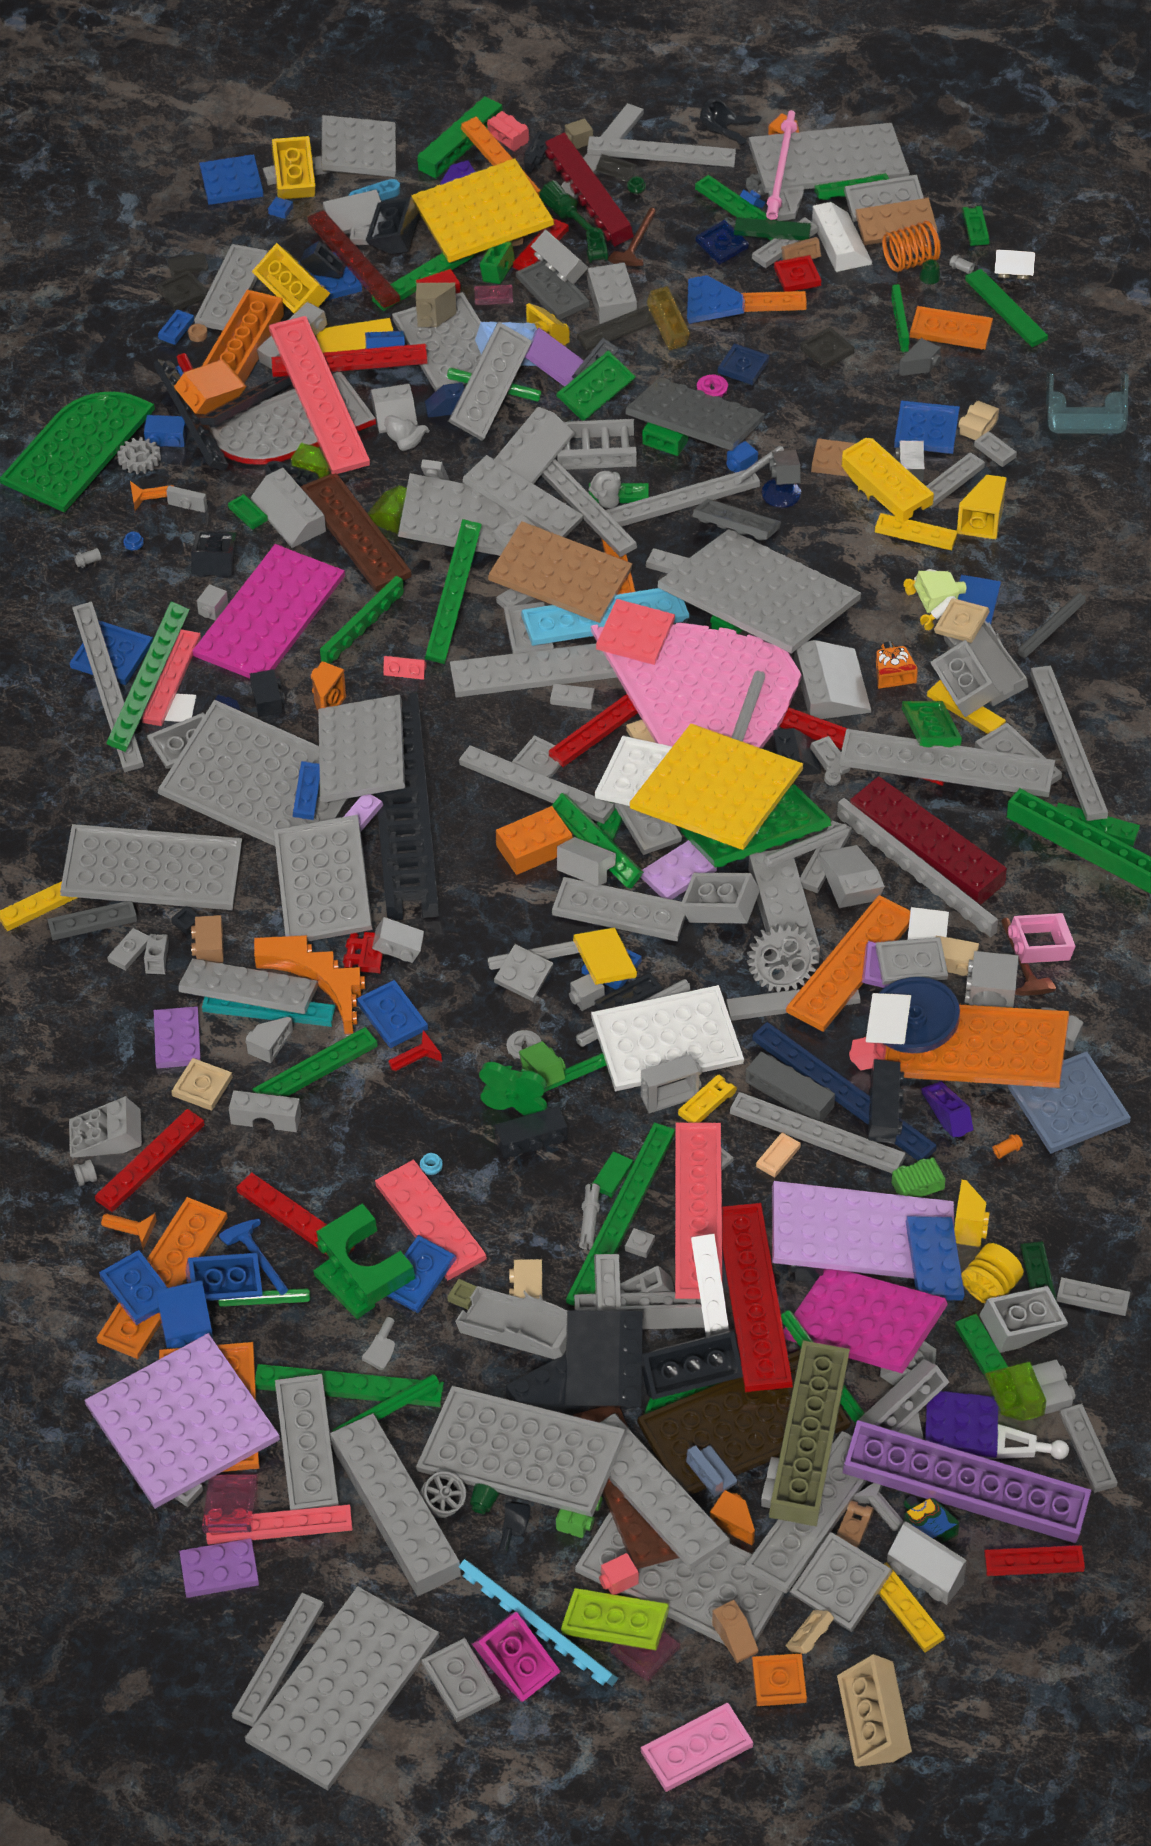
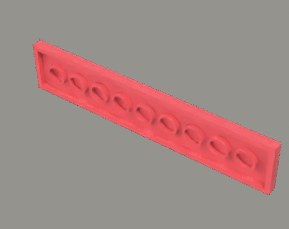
(319, 395)
(696, 1199)

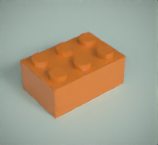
(532, 839)

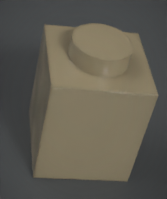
(579, 133)

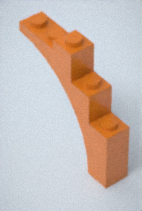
(296, 956)

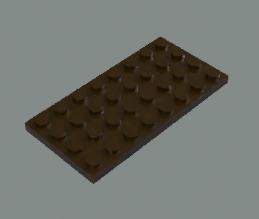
(737, 1424)

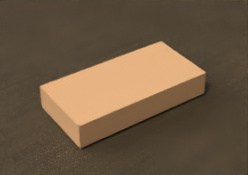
(778, 1154)

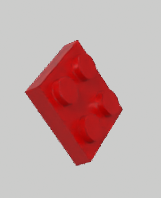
(797, 273)

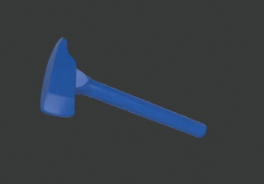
(243, 1232)

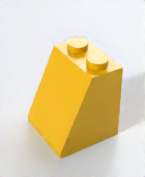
(983, 508)

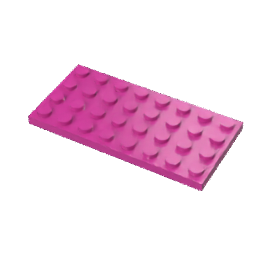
(269, 612)

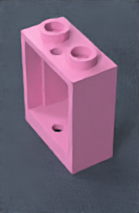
(1051, 923)

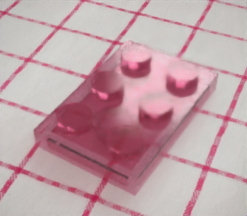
(230, 1503)

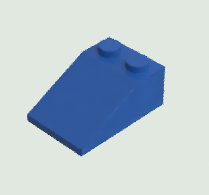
(183, 1314)

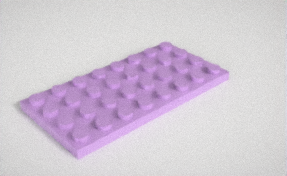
(846, 1228)

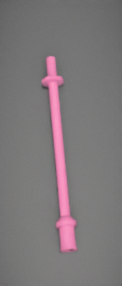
(774, 202)

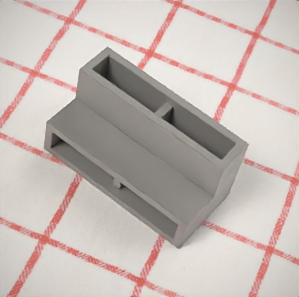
(585, 861)

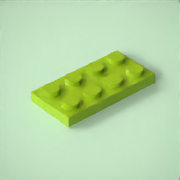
(615, 1619)

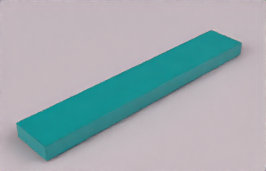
(316, 1014)

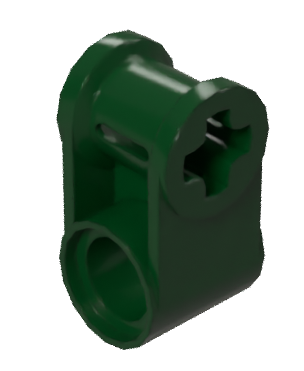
(596, 245)

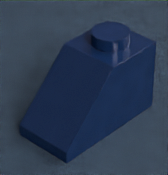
(444, 400)

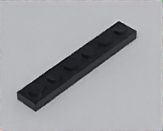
(241, 403)

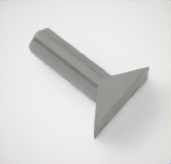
(872, 1495)

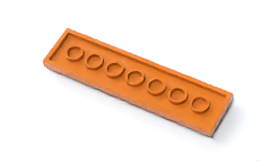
(842, 970)
(185, 1237)

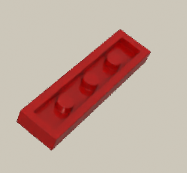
(527, 257)
(1034, 1560)

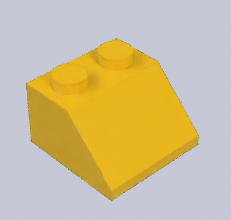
(548, 323)
(971, 1218)

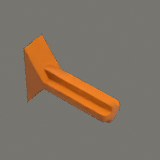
(144, 494)
(142, 1229)

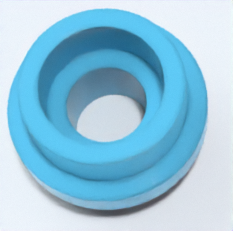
(429, 1159)

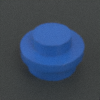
(133, 541)

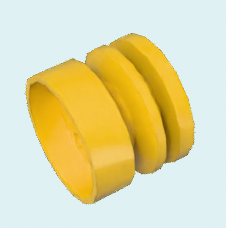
(992, 1273)

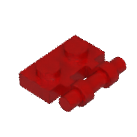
(369, 959)

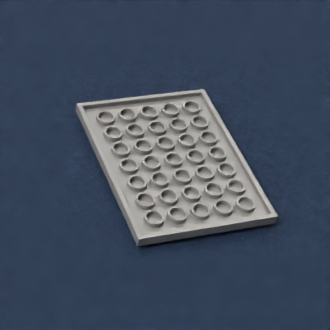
(759, 590)
(244, 774)

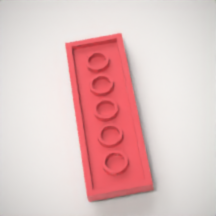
(429, 1215)

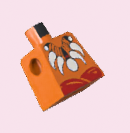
(894, 666)

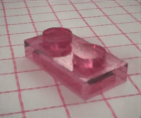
(493, 294)

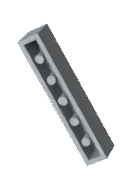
(658, 1308)

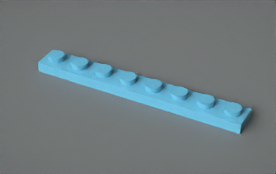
(544, 1630)

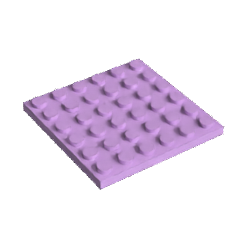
(181, 1420)

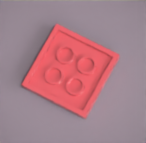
(635, 631)

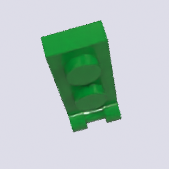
(975, 225)

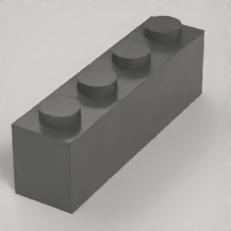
(790, 1087)

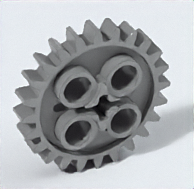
(775, 940)

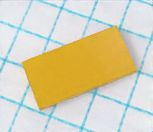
(350, 335)

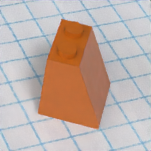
(209, 386)

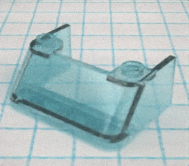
(1087, 420)

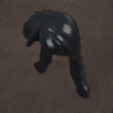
(717, 116)

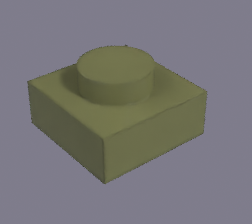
(461, 1294)

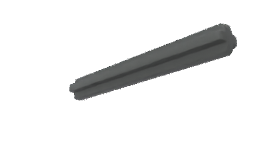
(1051, 625)

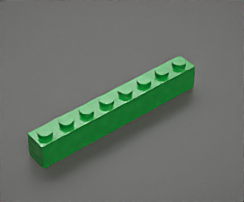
(1081, 838)

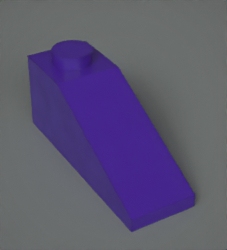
(949, 1109)

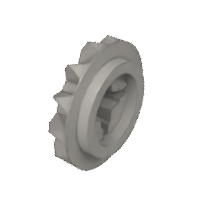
(517, 1039)

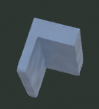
(710, 1469)

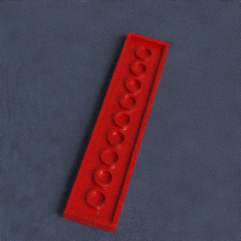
(754, 1299)

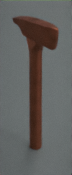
(628, 256)
(1032, 985)

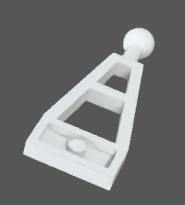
(1058, 1449)

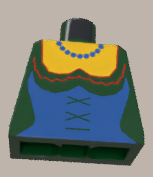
(931, 1519)

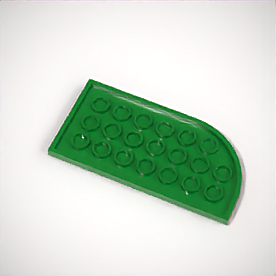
(76, 447)

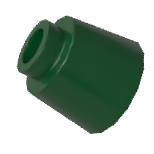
(930, 272)
(483, 1498)

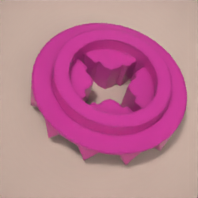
(719, 383)

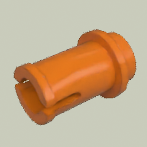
(1007, 1146)

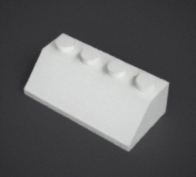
(839, 237)

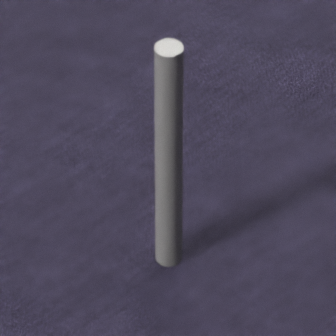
(756, 466)

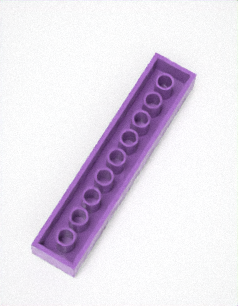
(966, 1481)

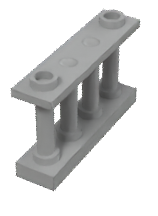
(601, 457)

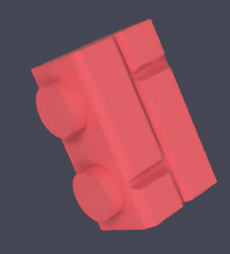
(508, 131)

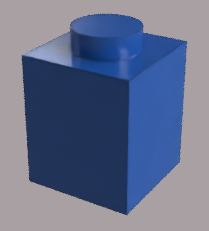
(741, 457)

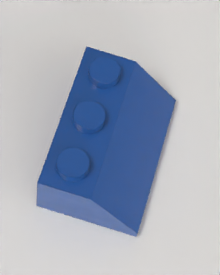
(226, 1276)

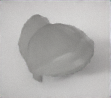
(404, 432)
(606, 487)

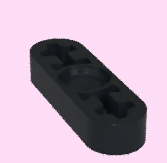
(302, 478)

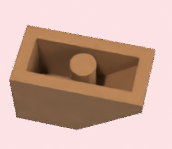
(734, 1631)

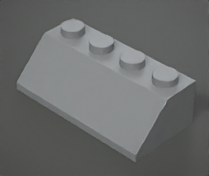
(535, 444)
(289, 508)

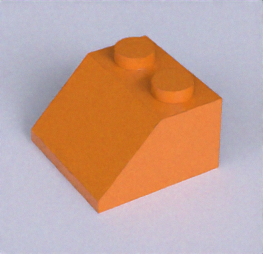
(328, 685)

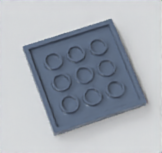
(1076, 1110)

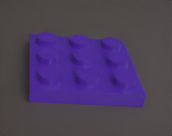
(963, 1423)

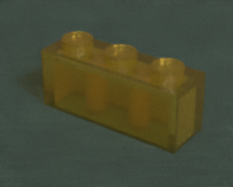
(668, 318)

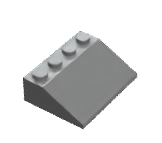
(831, 680)

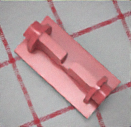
(404, 667)

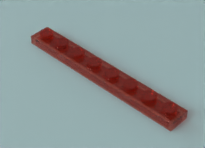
(353, 258)

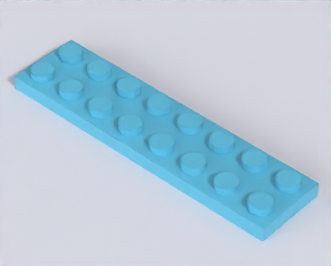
(556, 624)

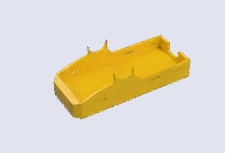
(885, 479)

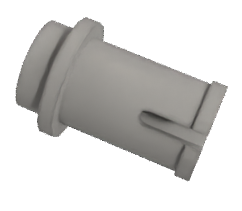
(961, 264)
(88, 557)

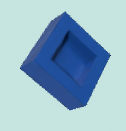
(753, 198)
(280, 207)

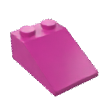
(516, 1656)

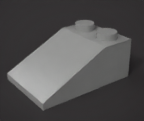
(172, 740)
(851, 876)
(1022, 1318)

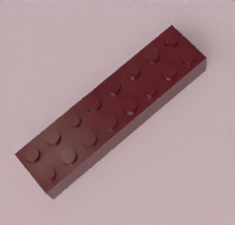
(932, 840)

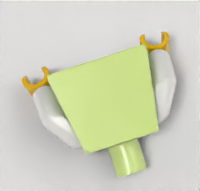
(935, 592)

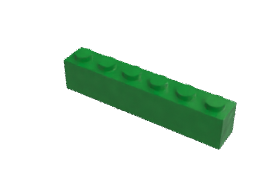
(454, 141)

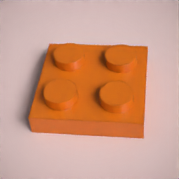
(779, 1679)

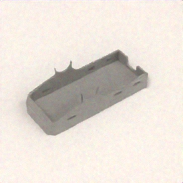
(996, 662)
(516, 1322)

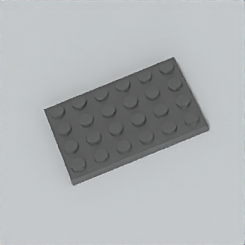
(695, 413)

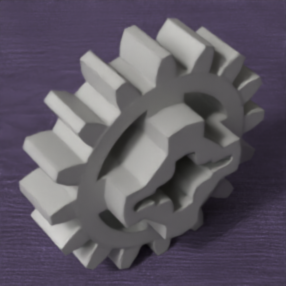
(137, 455)

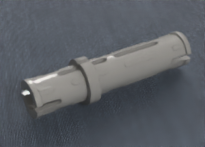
(590, 1208)

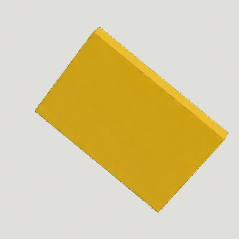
(605, 956)

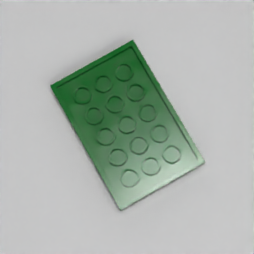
(789, 820)

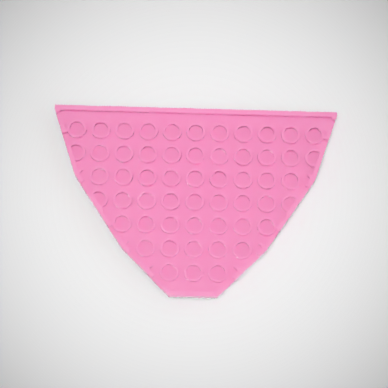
(704, 682)

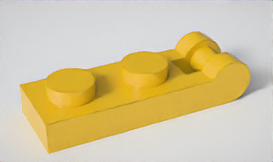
(707, 1100)

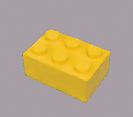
(293, 167)

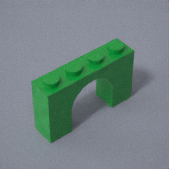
(369, 1282)

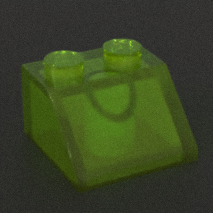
(389, 509)

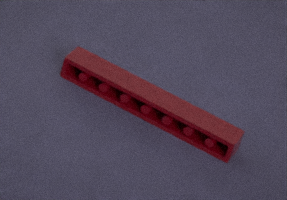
(588, 189)

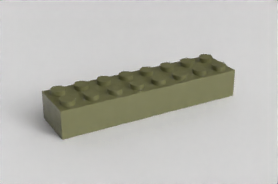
(809, 1433)

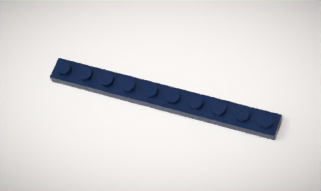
(845, 1092)

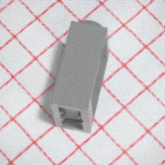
(674, 1093)

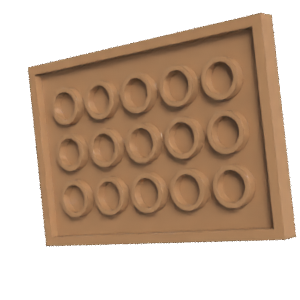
(560, 571)

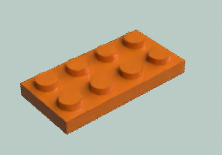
(951, 327)

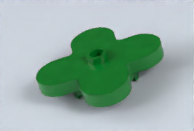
(512, 1089)

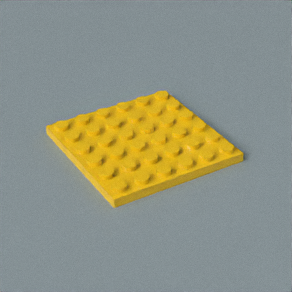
(482, 210)
(716, 786)

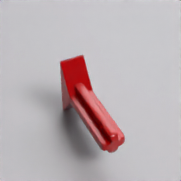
(426, 1049)

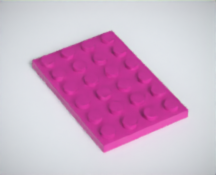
(869, 1316)

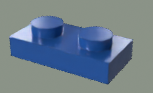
(176, 327)

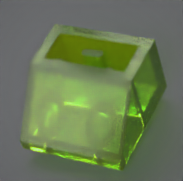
(1017, 1392)

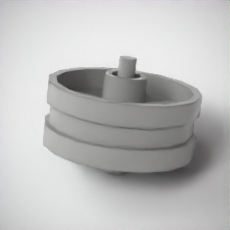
(443, 1494)

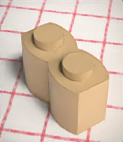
(978, 420)

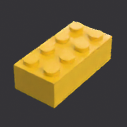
(289, 279)

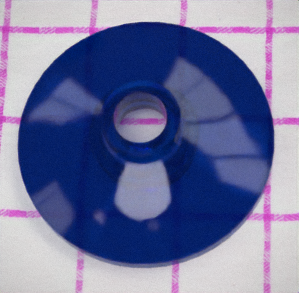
(781, 495)

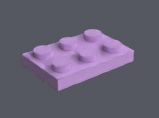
(673, 872)

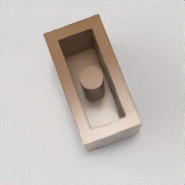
(208, 939)

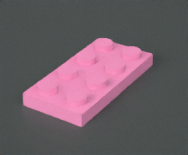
(696, 1747)

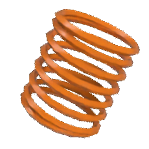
(910, 244)

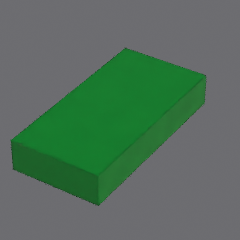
(247, 511)
(613, 1173)

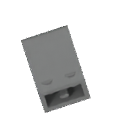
(106, 1129)

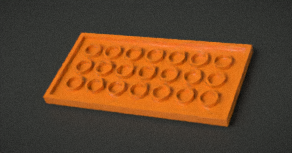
(995, 1048)

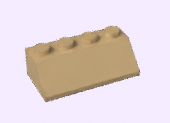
(874, 1712)

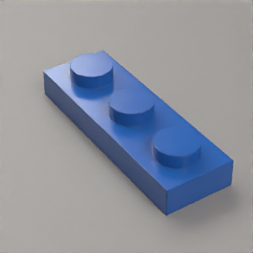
(307, 790)

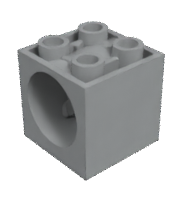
(991, 979)

